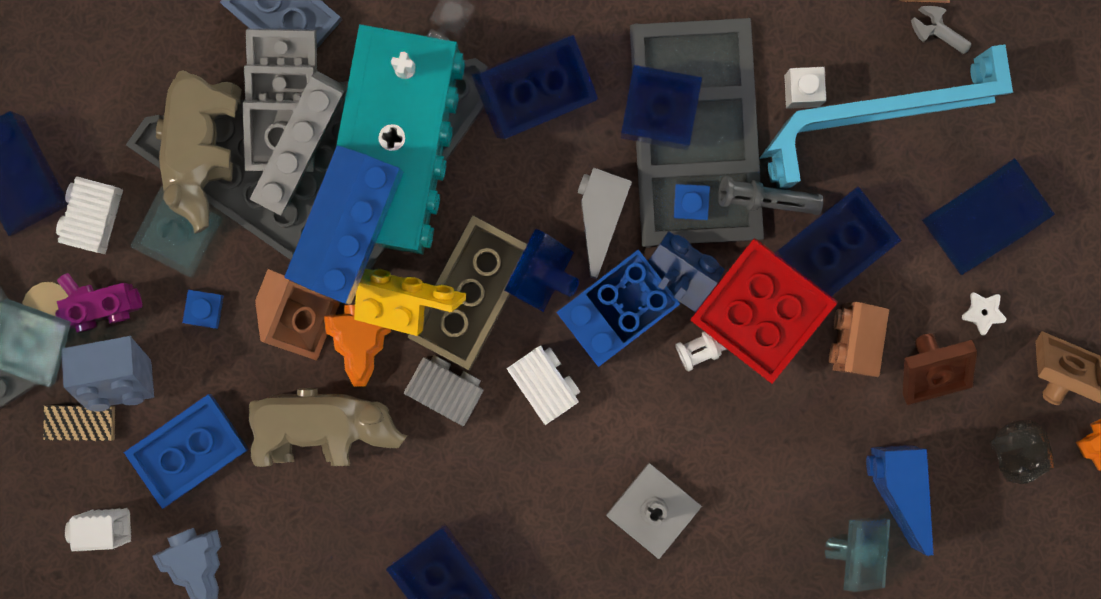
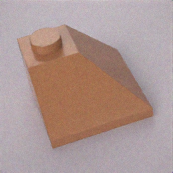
(292, 315)

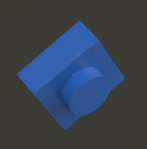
(691, 202)
(203, 309)

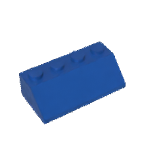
(344, 224)

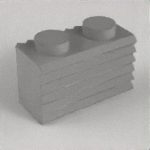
(444, 390)

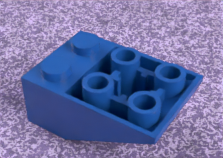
(618, 308)

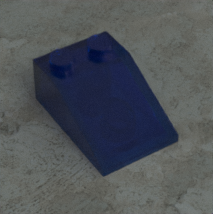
(988, 216)

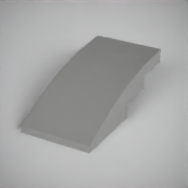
(274, 81)

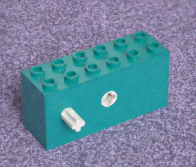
(406, 91)

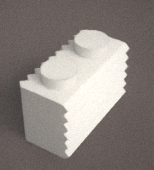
(89, 215)
(543, 384)
(98, 529)

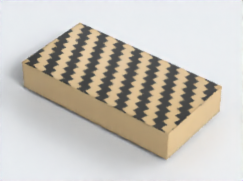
(78, 423)

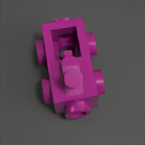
(86, 306)

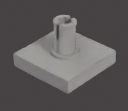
(653, 510)

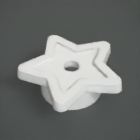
(975, 314)

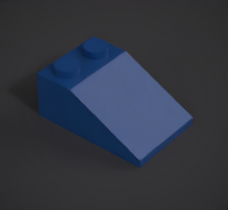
(904, 485)

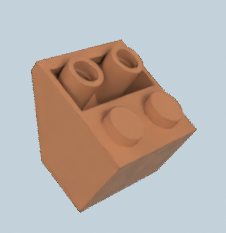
(859, 339)

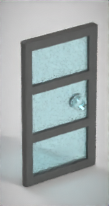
(722, 134)

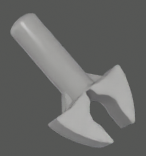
(939, 29)

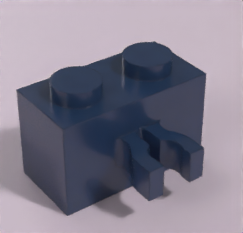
(685, 270)

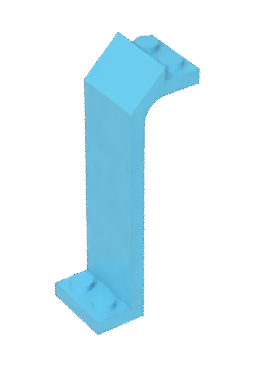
(988, 73)

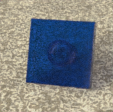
(542, 272)

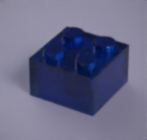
(661, 107)

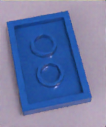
(186, 451)

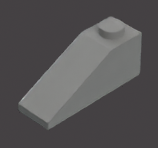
(601, 208)

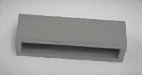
(298, 143)

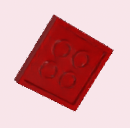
(763, 310)

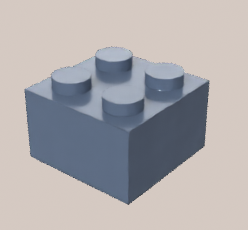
(107, 373)

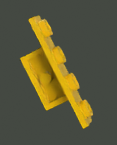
(400, 301)

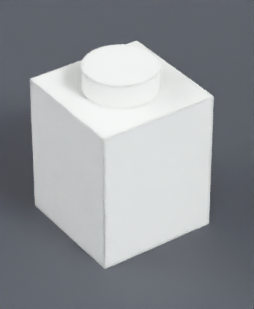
(805, 87)

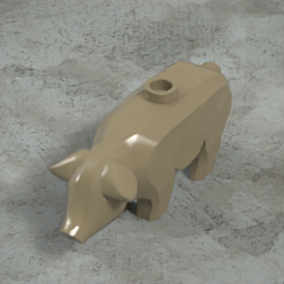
(189, 144)
(317, 420)

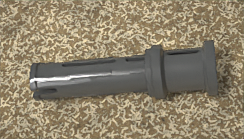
(754, 196)

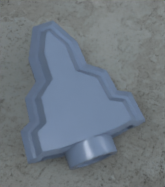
(192, 562)

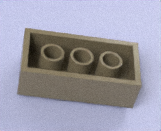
(481, 270)

